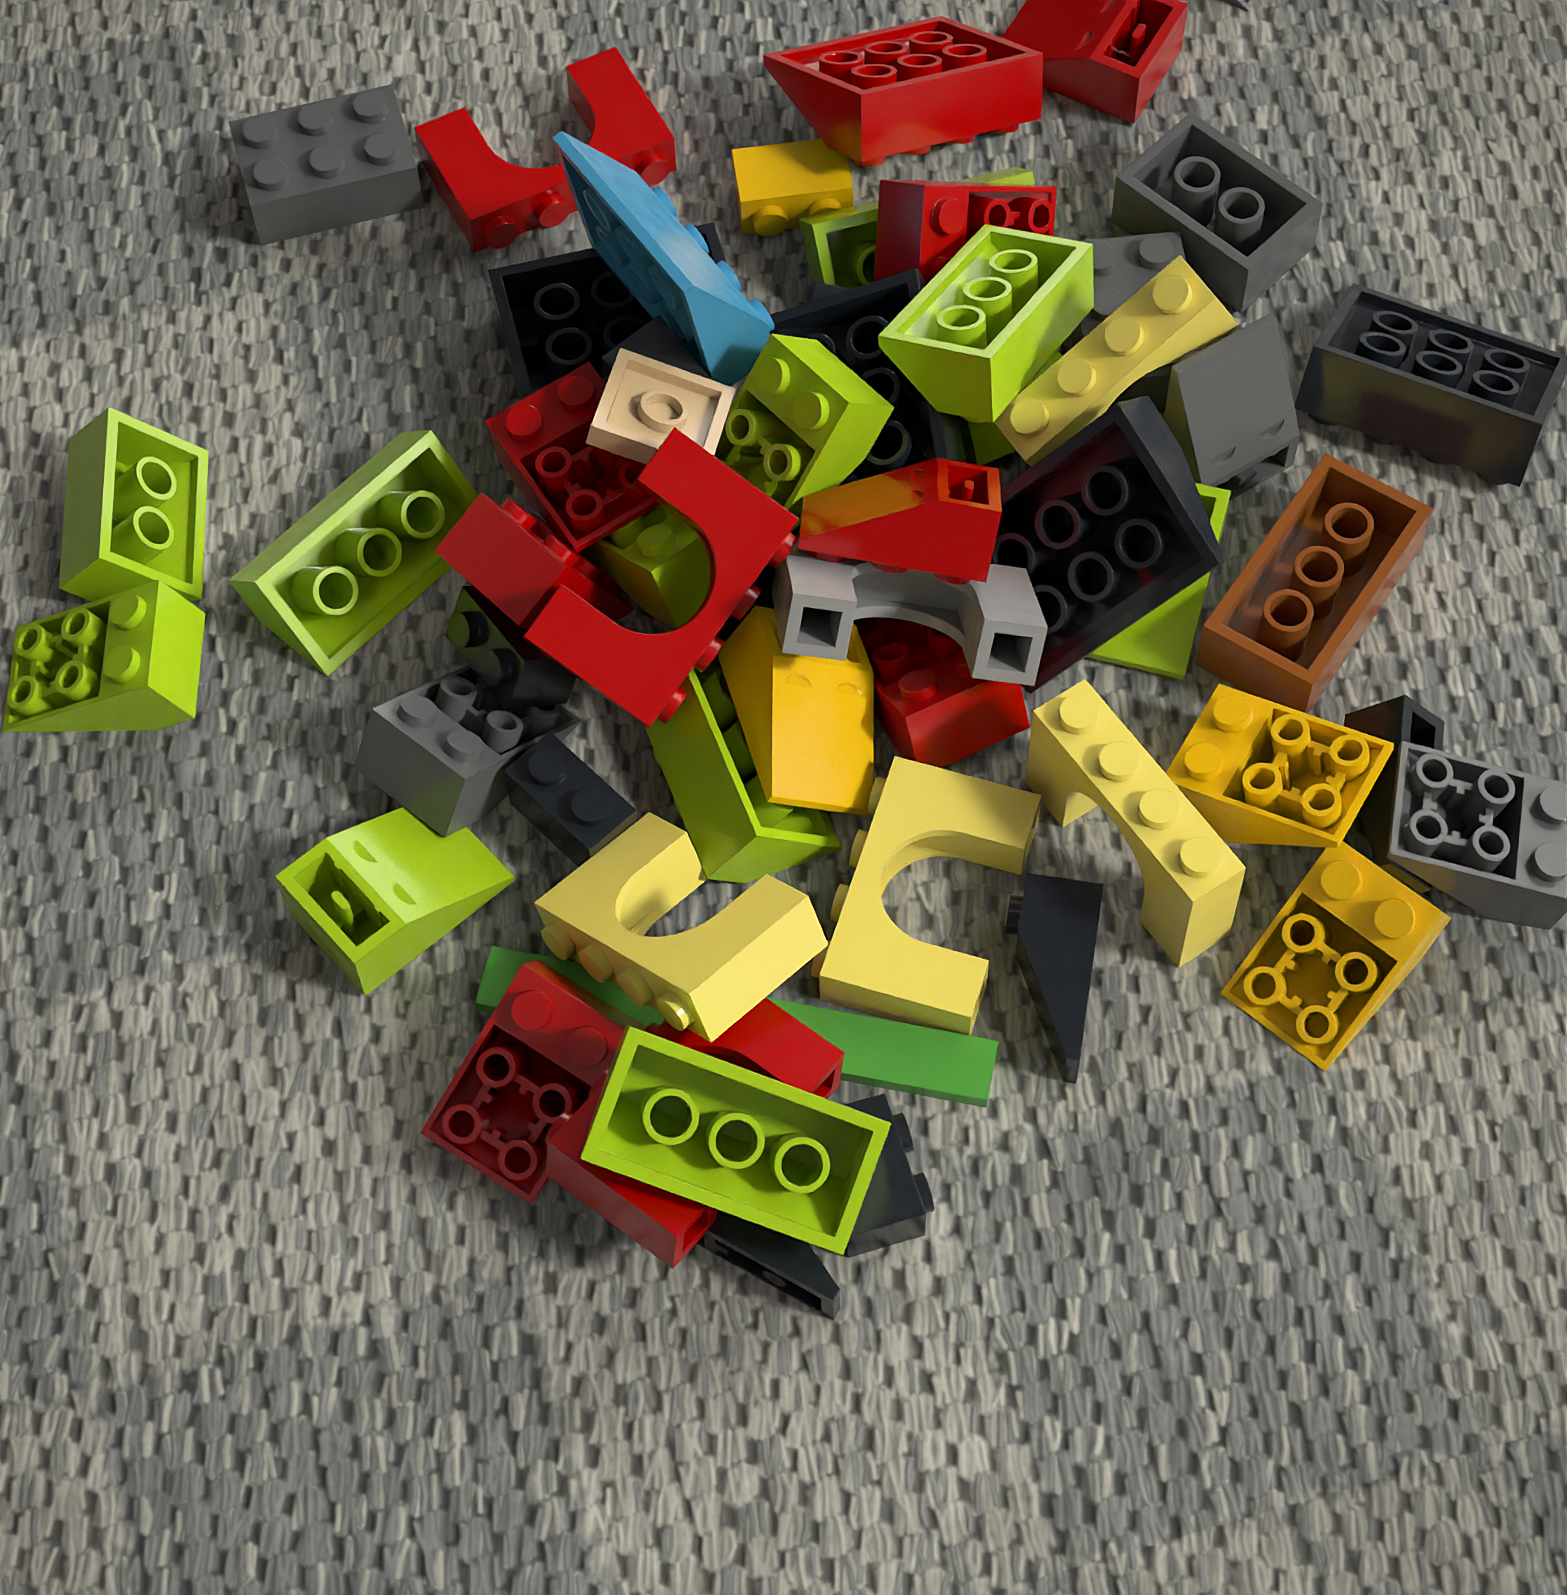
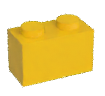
(788, 183)

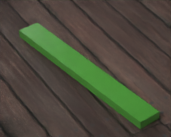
(875, 1049)

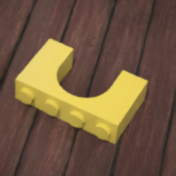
(1146, 332)
(1091, 759)
(919, 816)
(692, 977)

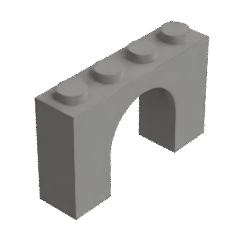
(991, 621)

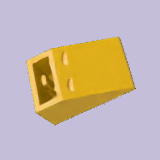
(803, 717)
(1275, 772)
(1334, 954)

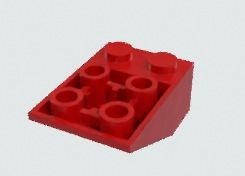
(1103, 49)
(931, 220)
(567, 481)
(917, 517)
(523, 561)
(929, 697)
(524, 1073)

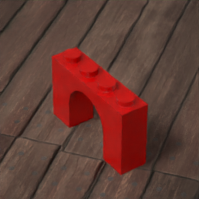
(502, 200)
(740, 535)
(659, 1220)

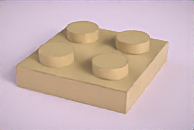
(649, 400)

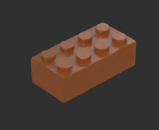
(1313, 586)

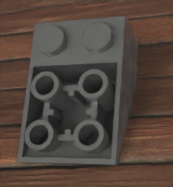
(1234, 408)
(448, 747)
(1482, 834)

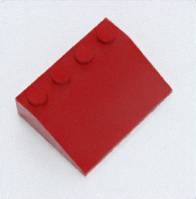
(910, 87)

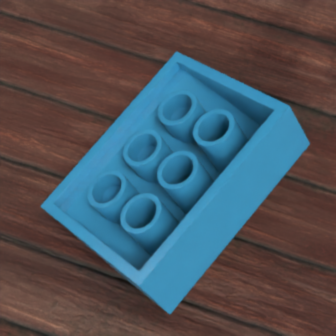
(665, 262)

